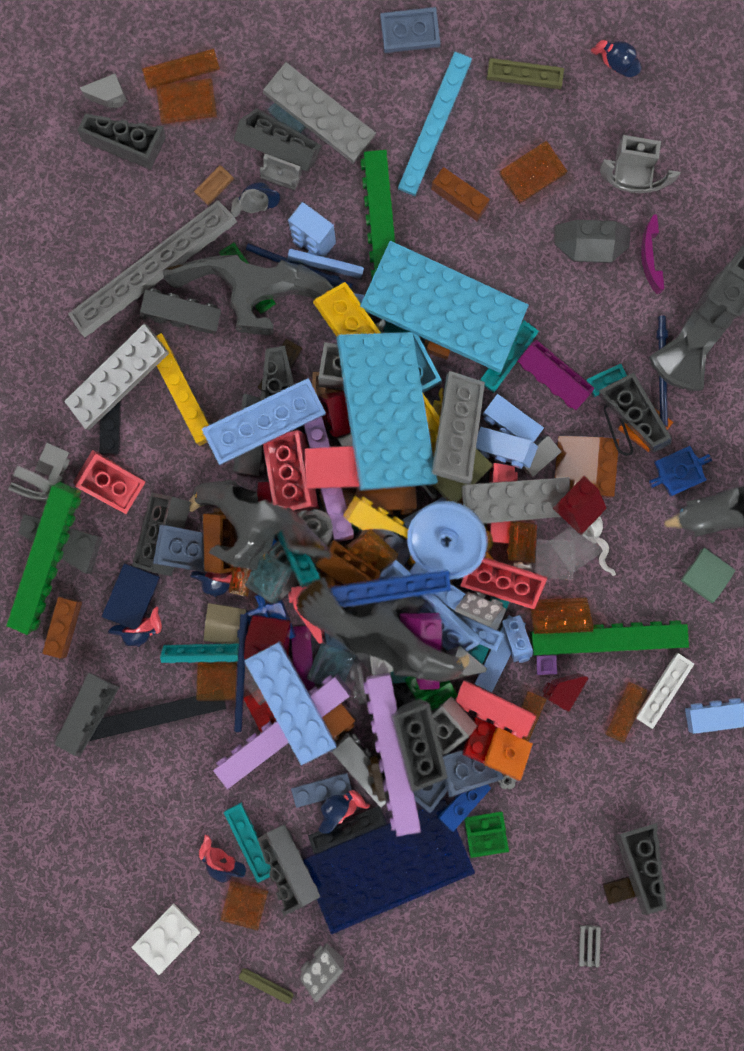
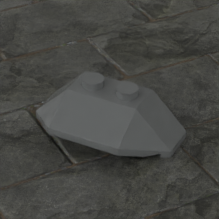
(592, 240)

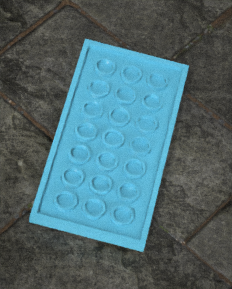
(444, 306)
(386, 410)

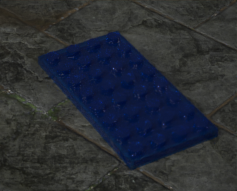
(386, 869)

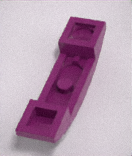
(654, 277)
(303, 654)

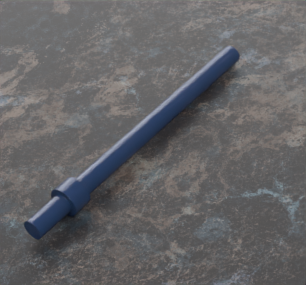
(334, 280)
(662, 336)
(241, 634)

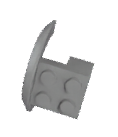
(636, 166)
(52, 463)

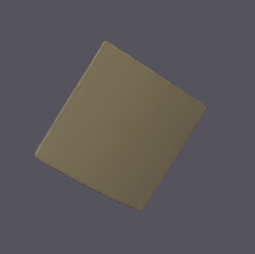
(222, 624)

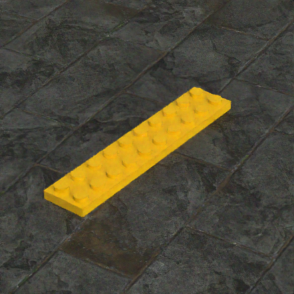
(345, 316)

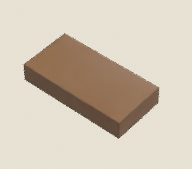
(214, 185)

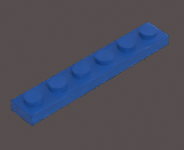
(391, 588)

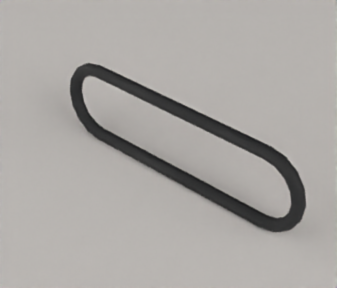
(613, 435)

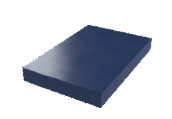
(131, 597)

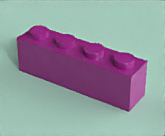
(555, 375)

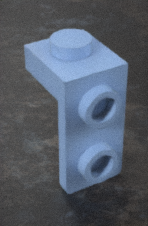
(518, 639)

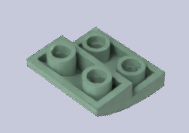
(708, 575)

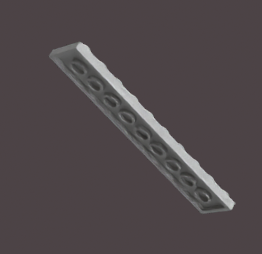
(149, 269)

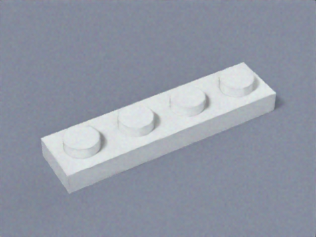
(664, 690)

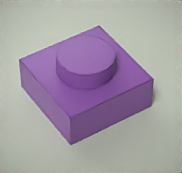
(546, 664)

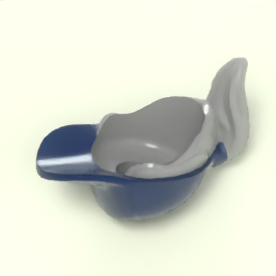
(254, 199)

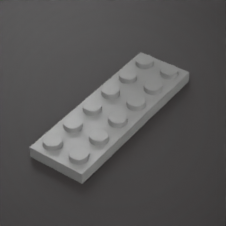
(319, 112)
(116, 377)
(458, 428)
(515, 499)

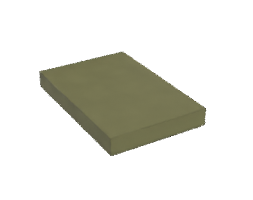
(452, 489)

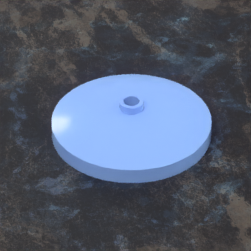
(435, 551)

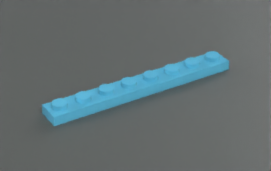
(435, 123)

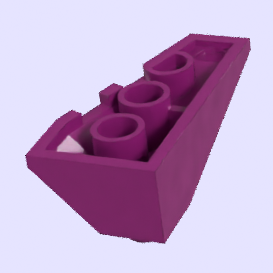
(429, 630)

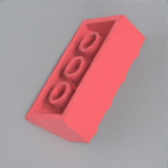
(287, 472)
(498, 474)
(505, 582)
(495, 708)

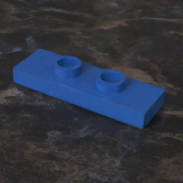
(462, 806)

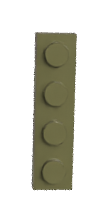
(525, 73)

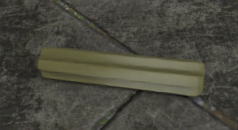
(266, 985)

